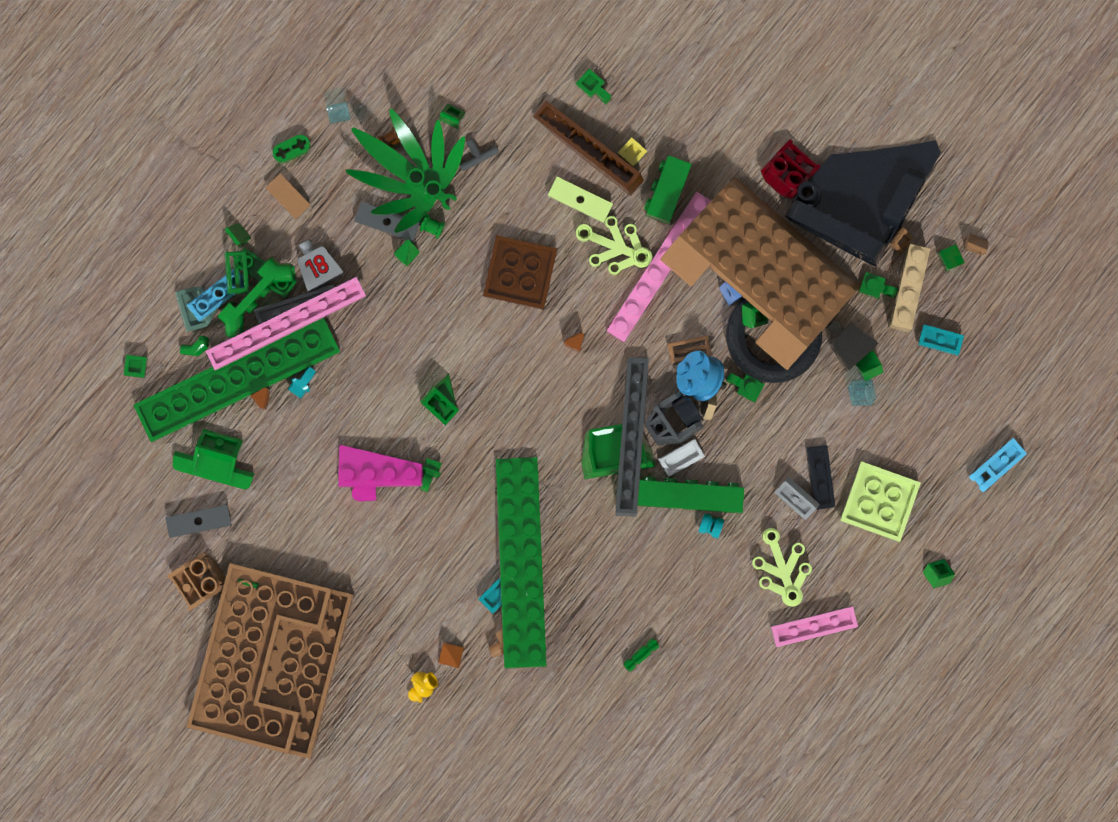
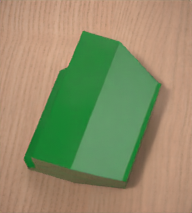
(602, 452)

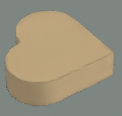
(709, 408)

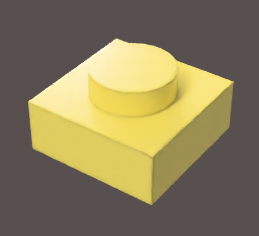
(632, 152)

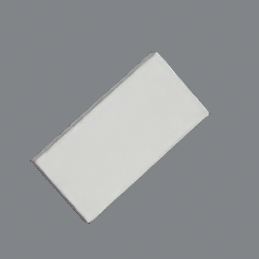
(681, 457)

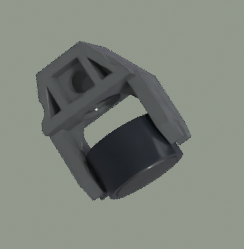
(686, 411)

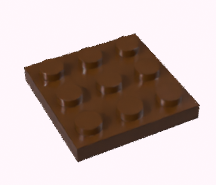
(520, 272)

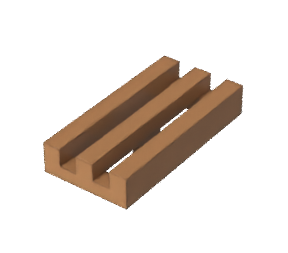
(686, 350)

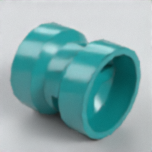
(706, 524)

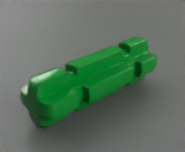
(641, 654)

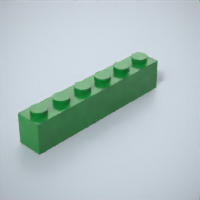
(691, 495)

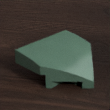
(190, 321)

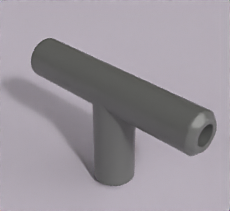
(477, 157)

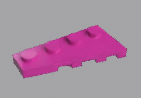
(371, 469)

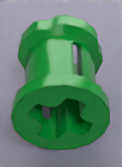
(432, 226)

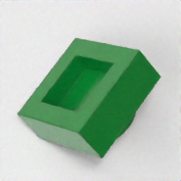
(135, 366)

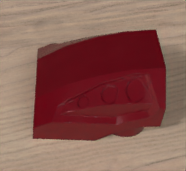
(788, 170)

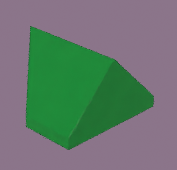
(441, 401)

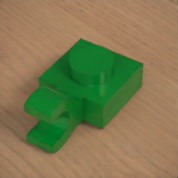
(592, 85)
(874, 286)
(747, 387)

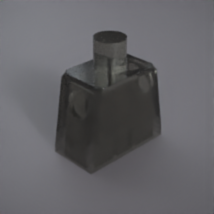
(850, 344)

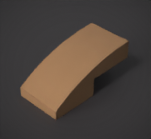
(287, 196)

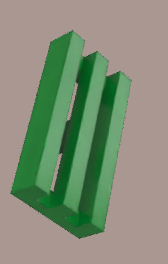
(237, 289)

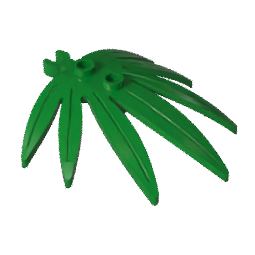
(422, 182)

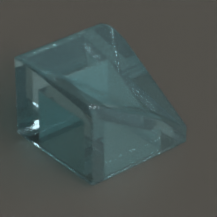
(862, 392)

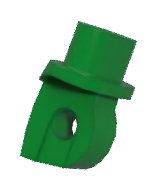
(430, 469)

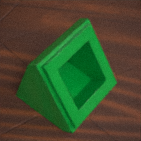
(452, 116)

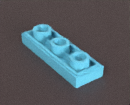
(208, 301)

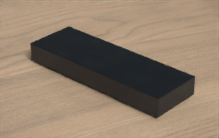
(821, 476)

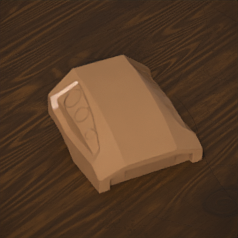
(198, 580)

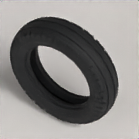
(754, 367)

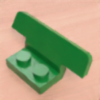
(215, 460)

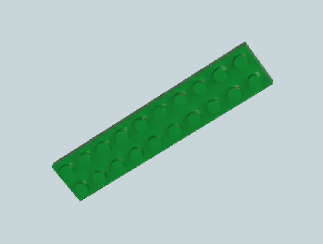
(218, 389)
(521, 563)

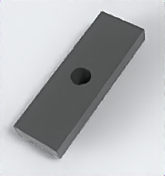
(377, 222)
(211, 519)

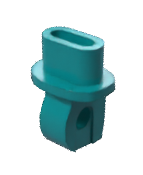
(299, 386)

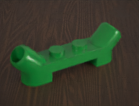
(271, 272)

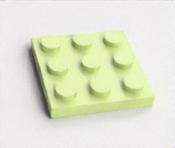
(880, 501)

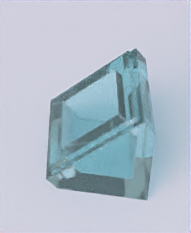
(338, 112)

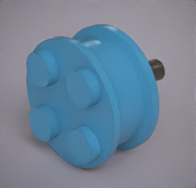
(700, 376)

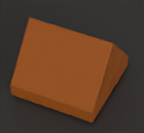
(574, 342)
(262, 398)

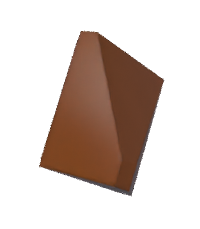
(451, 655)

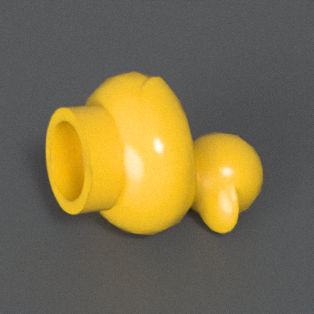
(423, 685)

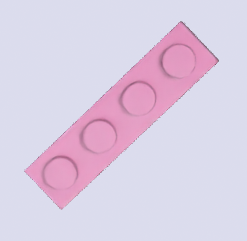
(814, 626)

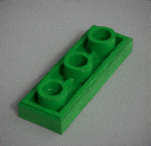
(254, 263)

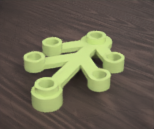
(617, 246)
(783, 570)

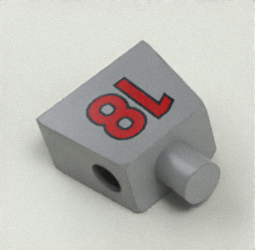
(317, 266)

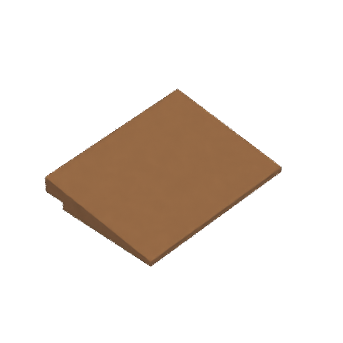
(270, 661)

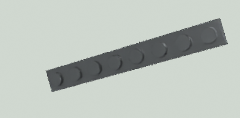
(632, 437)

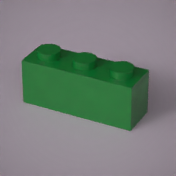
(667, 189)

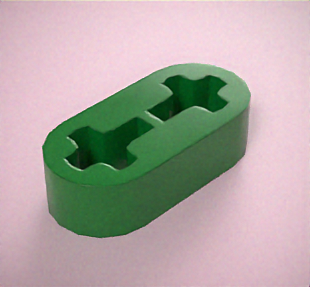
(289, 144)

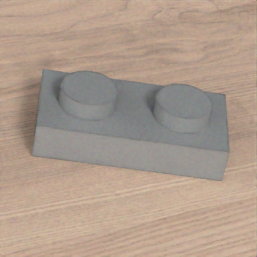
(797, 498)

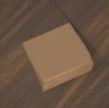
(976, 245)

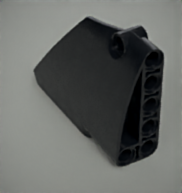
(864, 197)

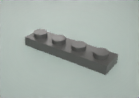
(270, 311)

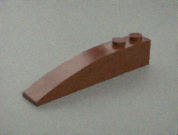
(589, 148)

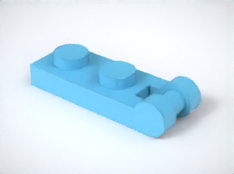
(998, 464)

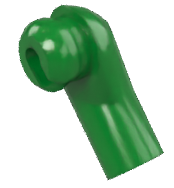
(197, 348)

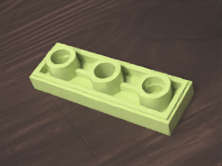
(592, 205)

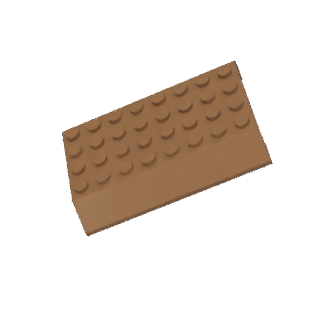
(766, 265)

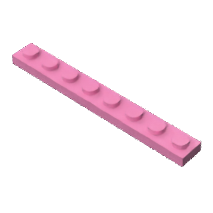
(653, 275)
(285, 323)

